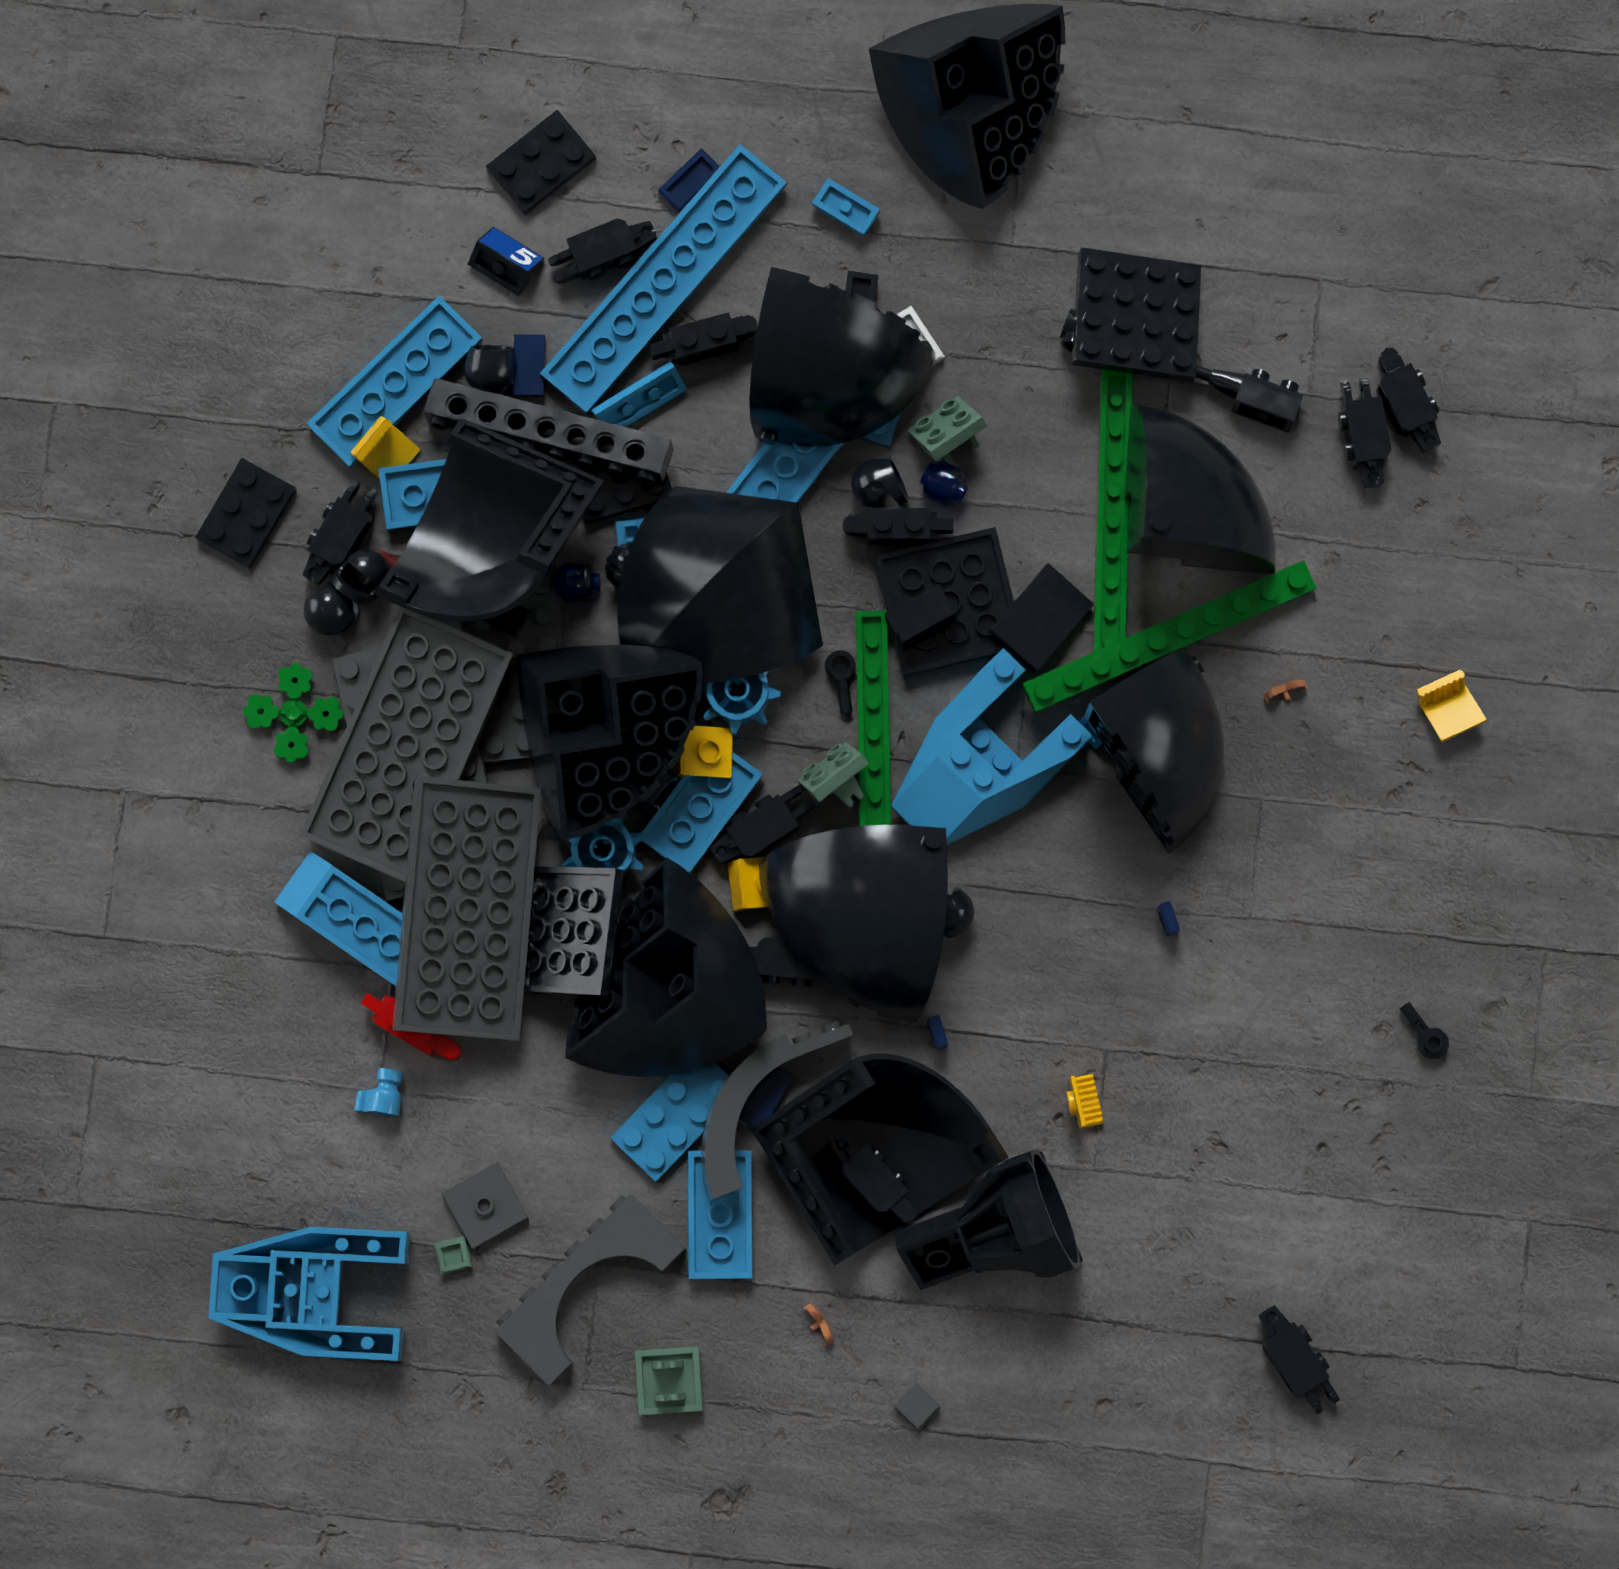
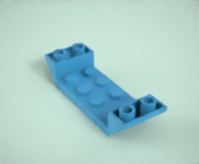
(345, 914)

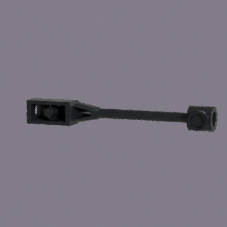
(1253, 392)

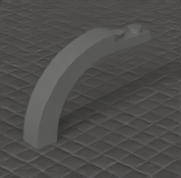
(721, 1122)

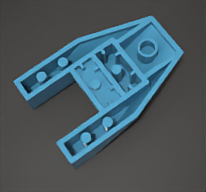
(967, 773)
(291, 1291)

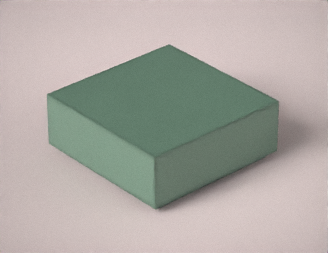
(453, 1255)

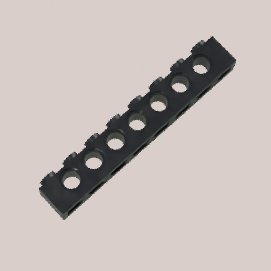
(652, 468)

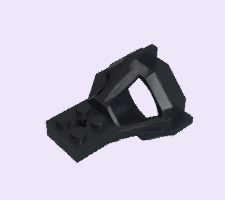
(983, 1234)

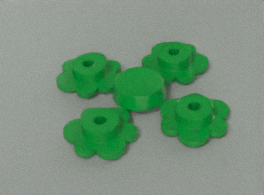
(293, 712)

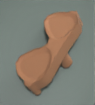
(1284, 688)
(821, 1323)

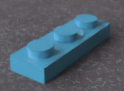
(641, 397)

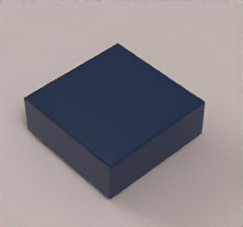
(1168, 918)
(937, 1032)

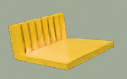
(384, 447)
(1450, 706)
(706, 753)
(745, 884)
(1084, 1101)

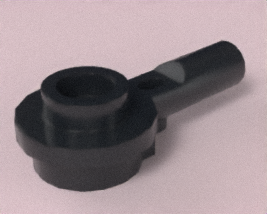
(840, 667)
(1430, 1041)

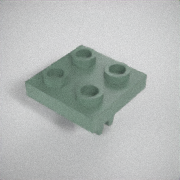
(947, 429)
(835, 774)
(668, 1380)

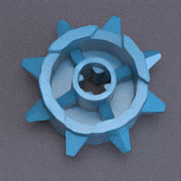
(738, 709)
(613, 835)

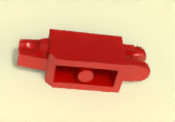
(425, 1042)

